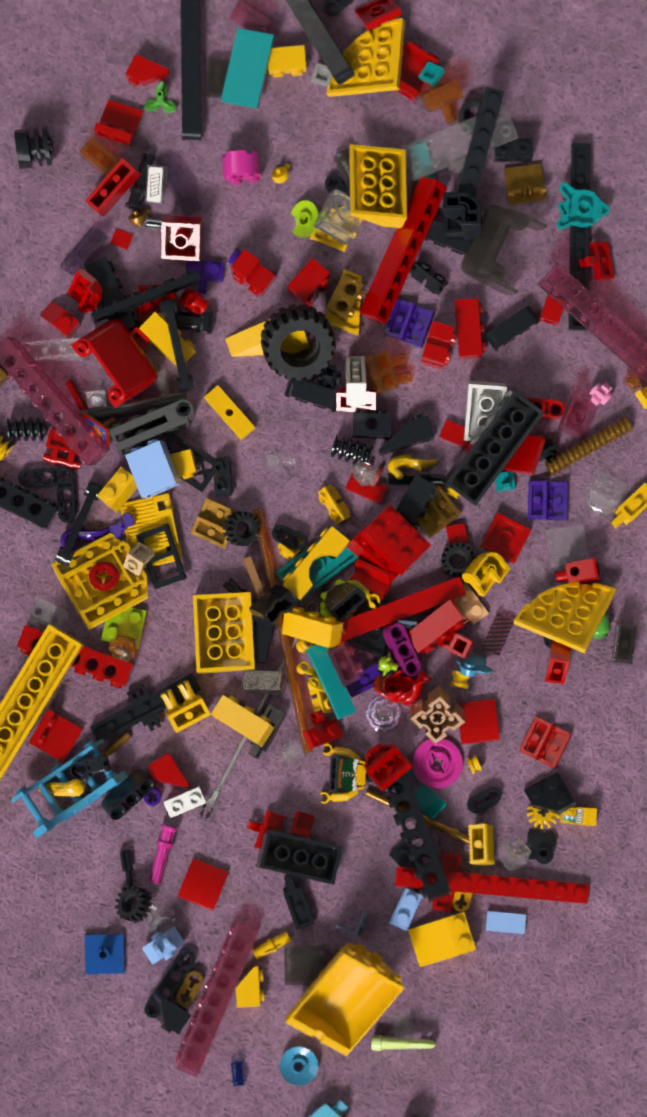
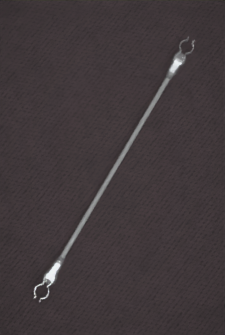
(212, 800)

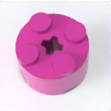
(241, 166)

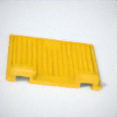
(149, 517)

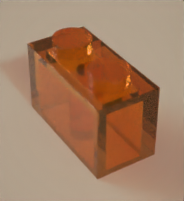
(98, 157)

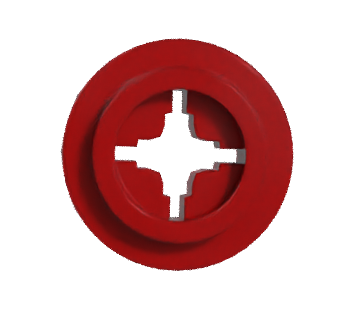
(98, 570)

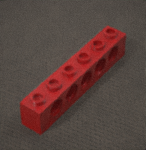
(123, 669)

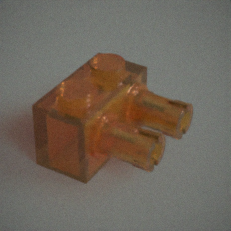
(382, 372)

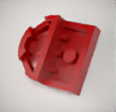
(85, 291)
(385, 765)

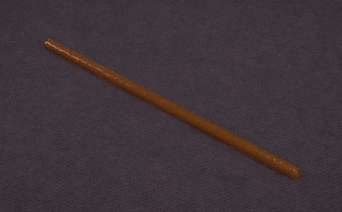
(284, 639)

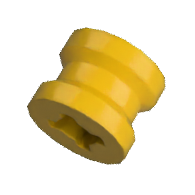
(459, 680)

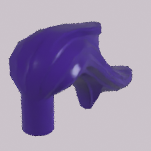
(84, 534)

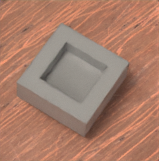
(321, 75)

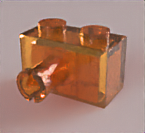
(441, 98)

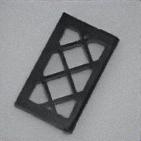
(203, 457)

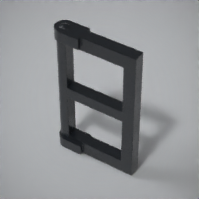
(173, 552)

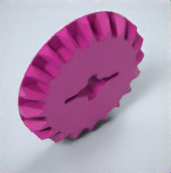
(431, 775)

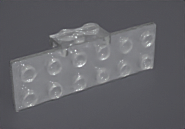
(450, 146)

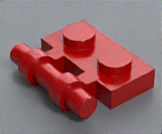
(58, 444)

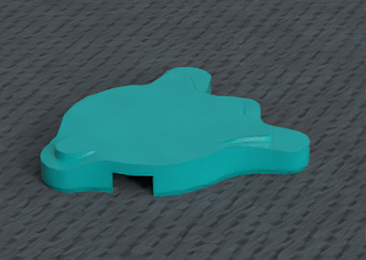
(581, 208)

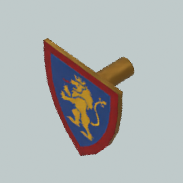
(101, 429)

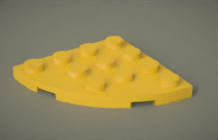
(375, 61)
(567, 613)

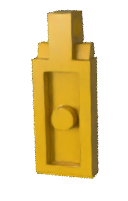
(631, 507)

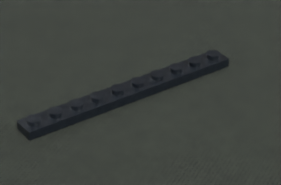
(579, 235)

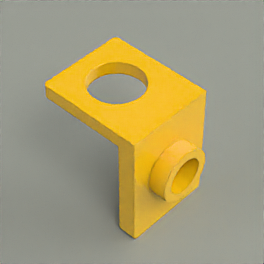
(287, 552)

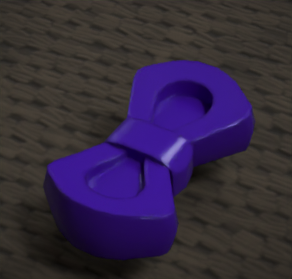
(127, 521)

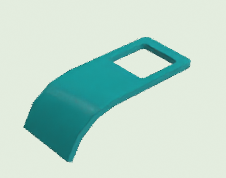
(427, 799)

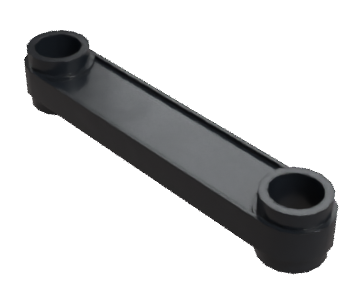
(184, 380)
(65, 554)

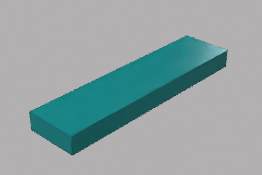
(330, 681)

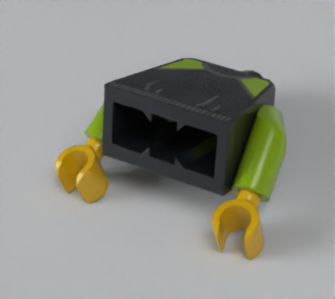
(343, 598)

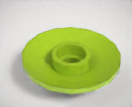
(305, 216)

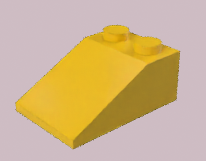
(442, 939)

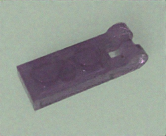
(83, 251)

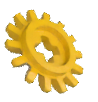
(539, 819)

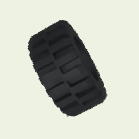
(304, 363)

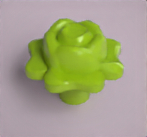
(387, 664)

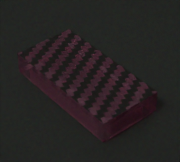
(497, 634)

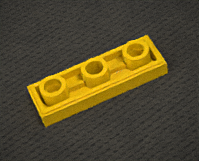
(221, 404)

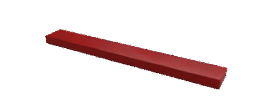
(402, 608)

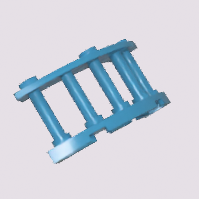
(79, 802)

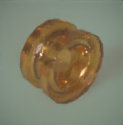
(633, 382)

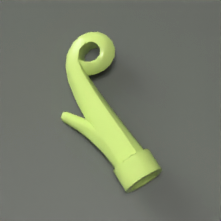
(380, 1043)

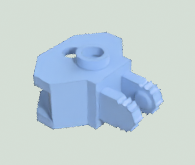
(163, 945)

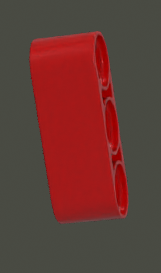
(546, 405)

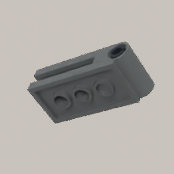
(138, 424)

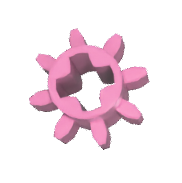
(601, 394)

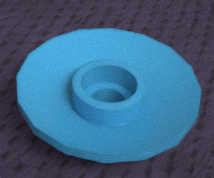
(296, 1076)

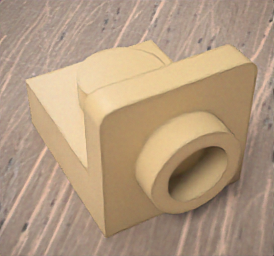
(138, 558)

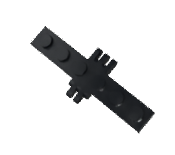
(144, 709)

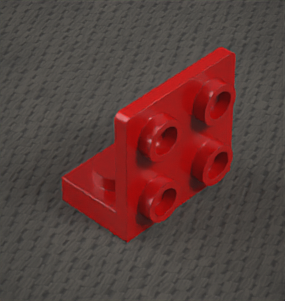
(119, 123)
(55, 736)

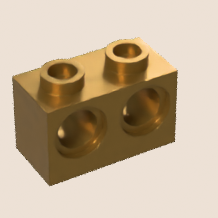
(341, 296)

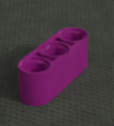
(394, 644)

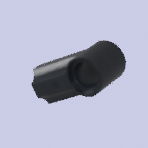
(195, 321)

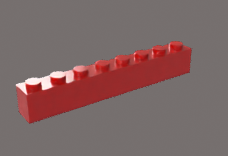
(403, 250)

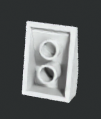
(480, 403)

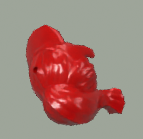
(400, 687)

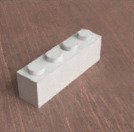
(355, 381)

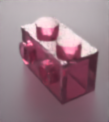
(346, 664)

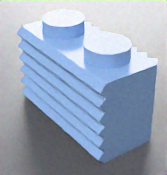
(405, 909)

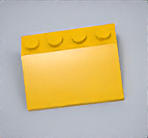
(378, 185)
(223, 632)

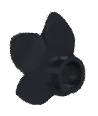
(538, 842)

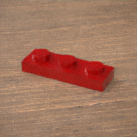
(451, 863)

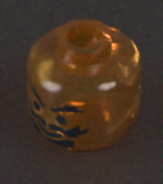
(123, 648)

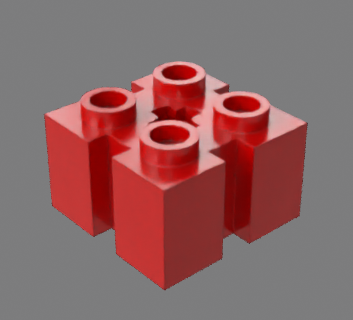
(437, 345)

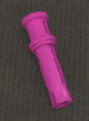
(164, 845)

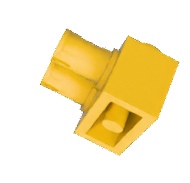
(187, 712)

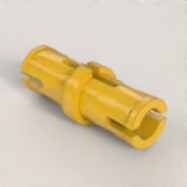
(271, 945)

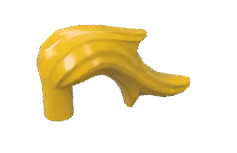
(407, 461)
(72, 788)

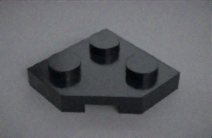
(550, 795)

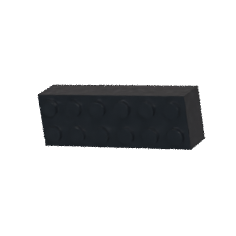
(493, 447)

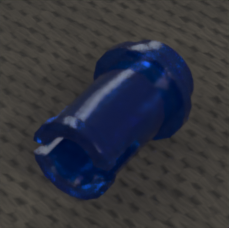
(237, 1074)

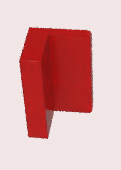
(373, 578)

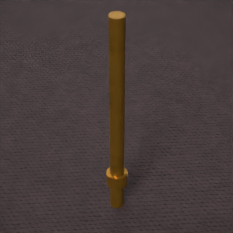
(452, 832)

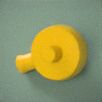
(281, 174)

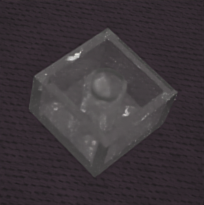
(336, 218)

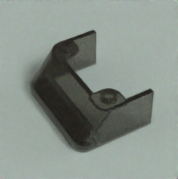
(483, 250)

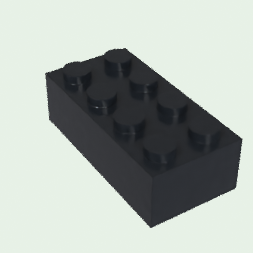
(299, 856)

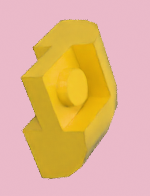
(485, 571)

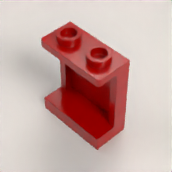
(413, 62)

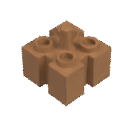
(437, 714)

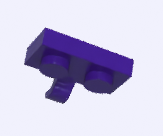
(207, 271)
(364, 683)

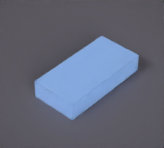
(505, 922)

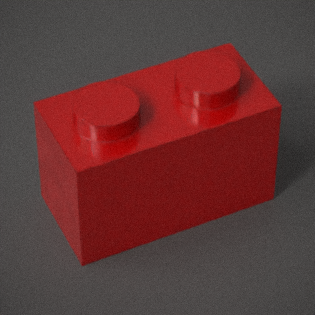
(557, 663)

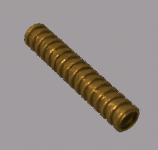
(588, 446)

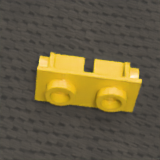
(328, 497)
(321, 702)

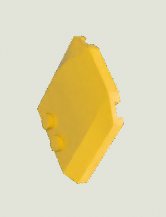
(90, 603)

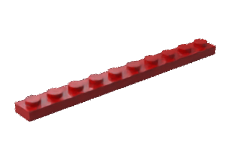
(500, 886)

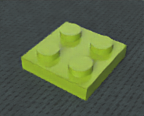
(126, 623)

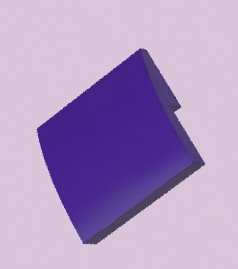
(409, 323)
(548, 500)

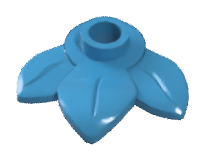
(473, 665)

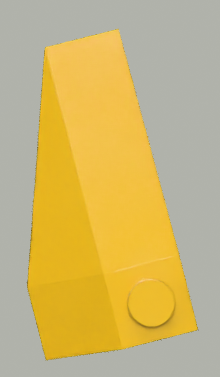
(248, 342)

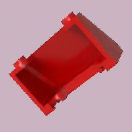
(120, 359)

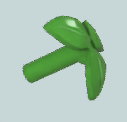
(161, 93)

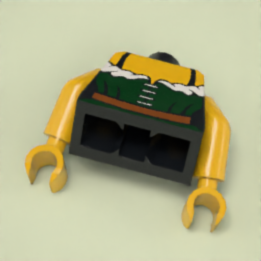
(346, 774)

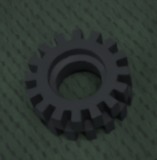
(251, 528)
(449, 552)
(142, 905)

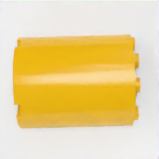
(346, 998)

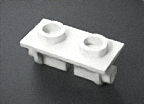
(184, 802)

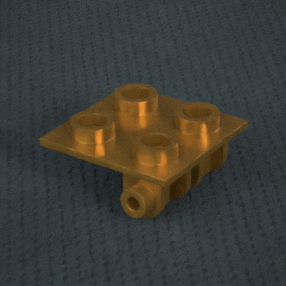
(525, 184)

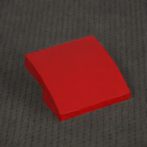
(480, 722)
(545, 742)
(203, 884)

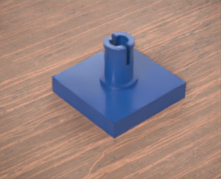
(104, 954)

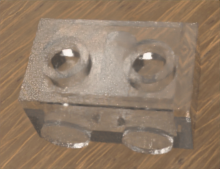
(47, 613)

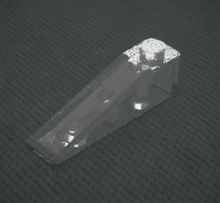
(53, 351)

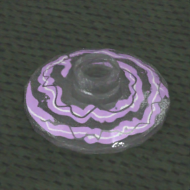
(381, 723)

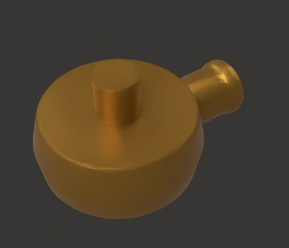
(138, 217)

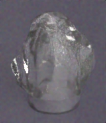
(365, 473)

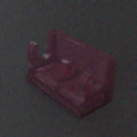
(250, 18)

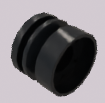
(33, 147)

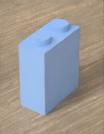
(153, 468)

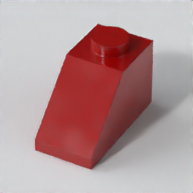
(145, 72)
(60, 320)
(167, 772)

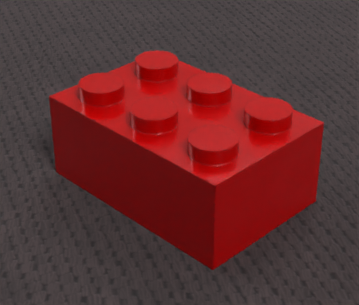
(395, 540)

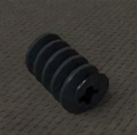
(27, 429)
(350, 451)

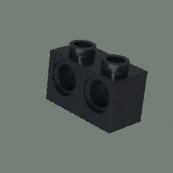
(514, 151)

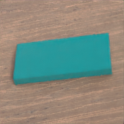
(247, 68)
(322, 569)

